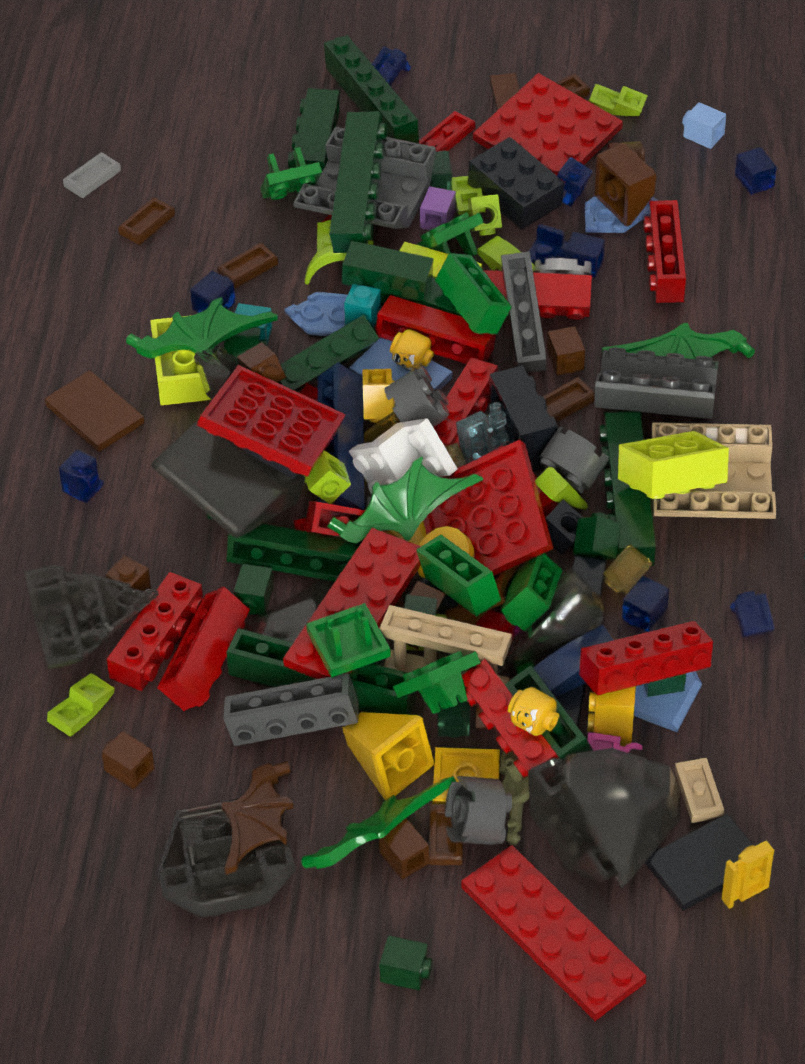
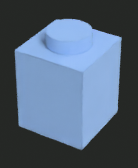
(704, 125)

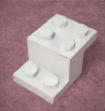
(395, 450)

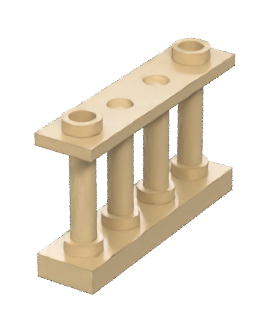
(442, 635)

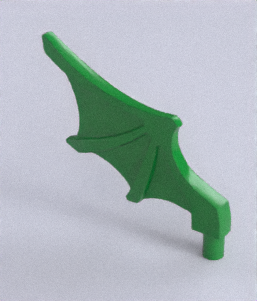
(199, 330)
(691, 344)
(402, 503)
(377, 826)

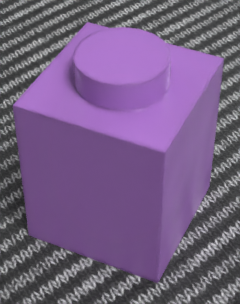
(437, 208)

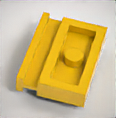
(748, 874)

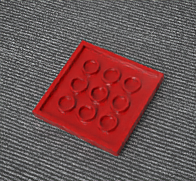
(550, 124)
(271, 420)
(498, 513)

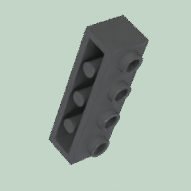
(291, 709)

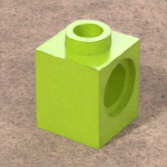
(491, 203)
(328, 478)

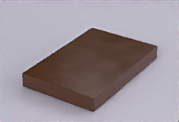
(94, 410)

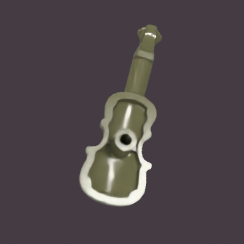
(519, 790)

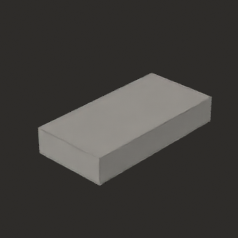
(92, 175)

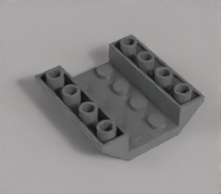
(402, 184)
(656, 383)

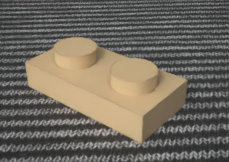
(699, 790)

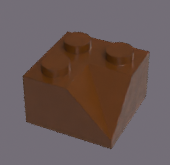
(624, 182)

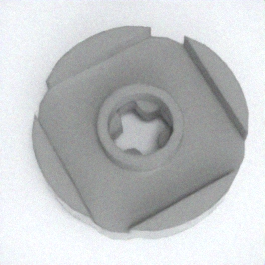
(562, 266)

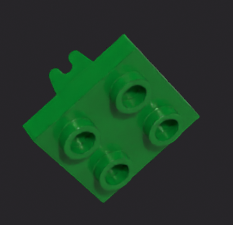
(280, 183)
(459, 228)
(348, 640)
(439, 681)

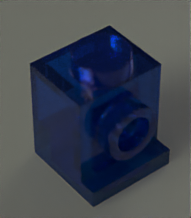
(80, 476)

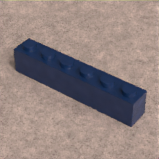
(344, 392)

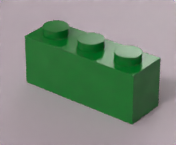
(473, 293)
(458, 575)
(531, 591)

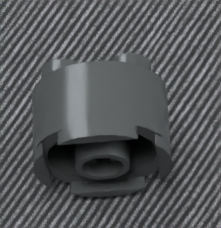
(417, 398)
(573, 459)
(477, 810)

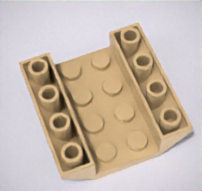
(749, 474)

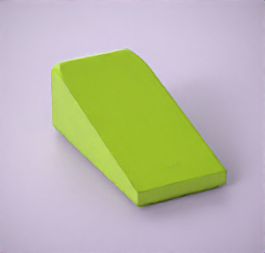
(558, 489)

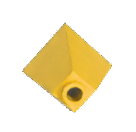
(390, 749)

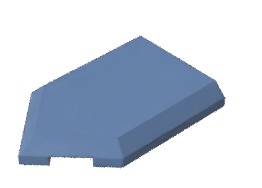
(601, 220)
(319, 314)
(667, 709)

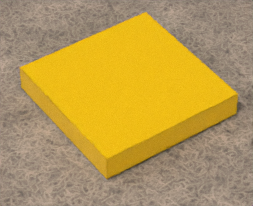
(464, 762)

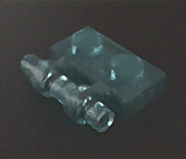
(475, 433)

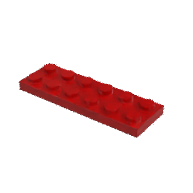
(372, 576)
(554, 932)

